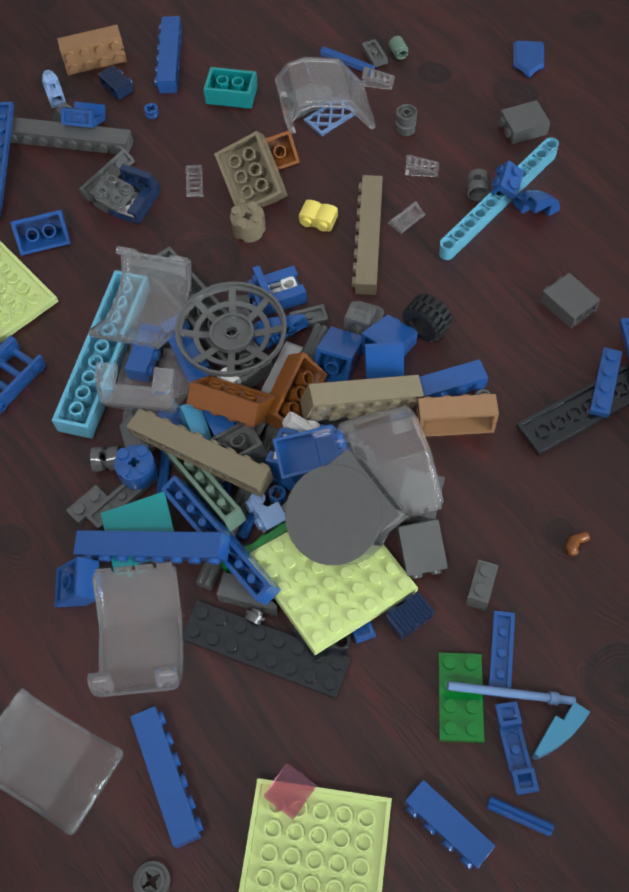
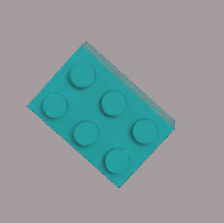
(230, 87)

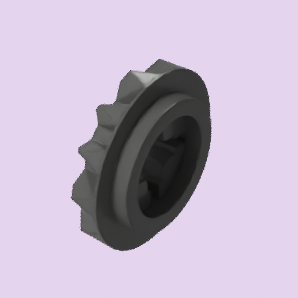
(154, 869)

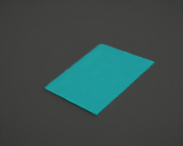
(142, 515)

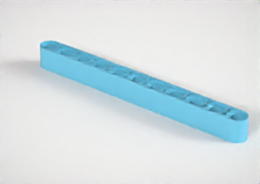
(493, 204)

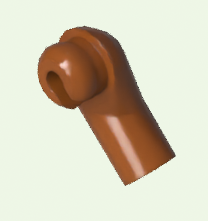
(574, 541)

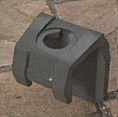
(111, 193)
(361, 316)

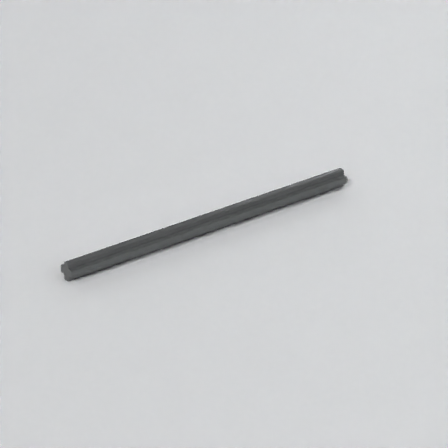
(209, 572)

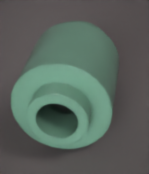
(398, 47)

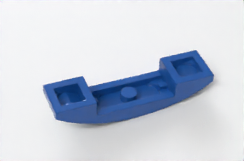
(515, 748)

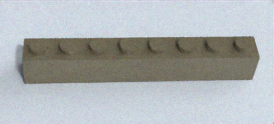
(369, 234)
(201, 452)

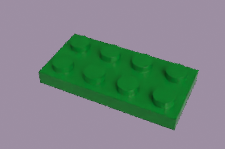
(460, 712)

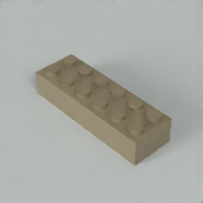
(359, 397)

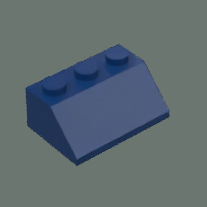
(41, 232)

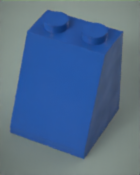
(390, 330)
(339, 354)

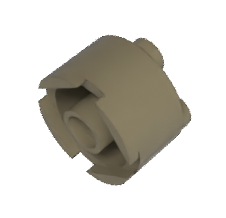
(248, 221)

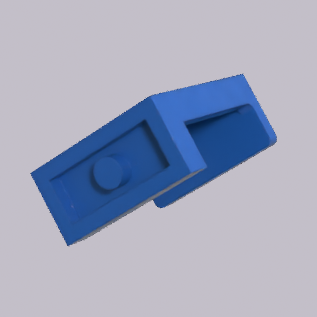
(83, 114)

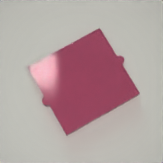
(290, 791)

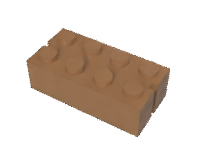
(92, 49)
(458, 414)

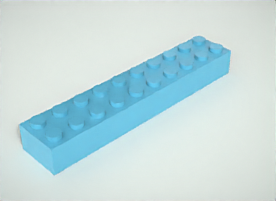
(79, 405)

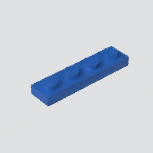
(605, 382)
(501, 650)

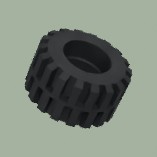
(427, 317)

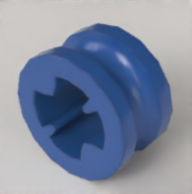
(151, 111)
(277, 488)

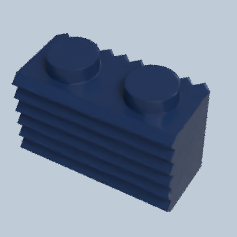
(116, 82)
(409, 615)

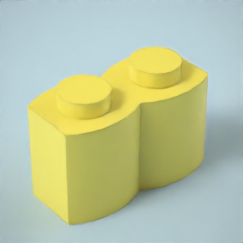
(318, 215)

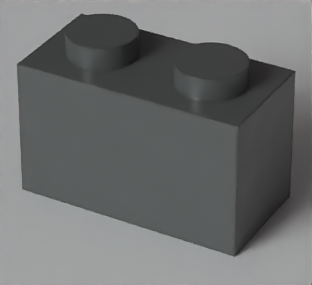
(482, 585)

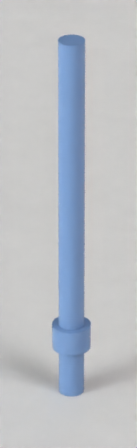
(551, 698)

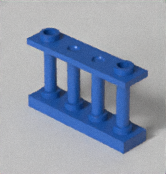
(7, 350)

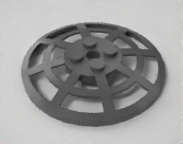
(227, 322)

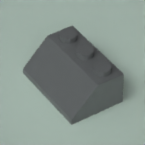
(243, 441)

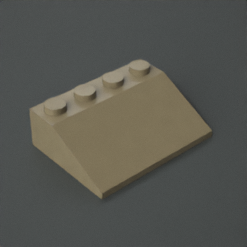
(251, 171)

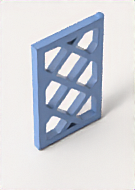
(315, 125)

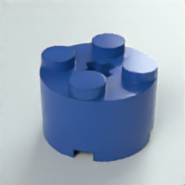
(135, 467)

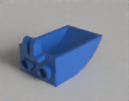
(308, 450)

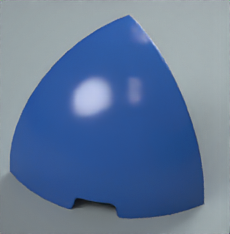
(536, 201)

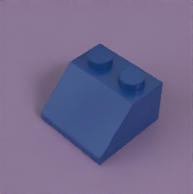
(75, 583)

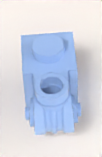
(53, 89)
(265, 517)

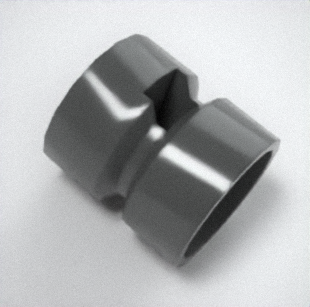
(406, 120)
(477, 184)
(97, 457)

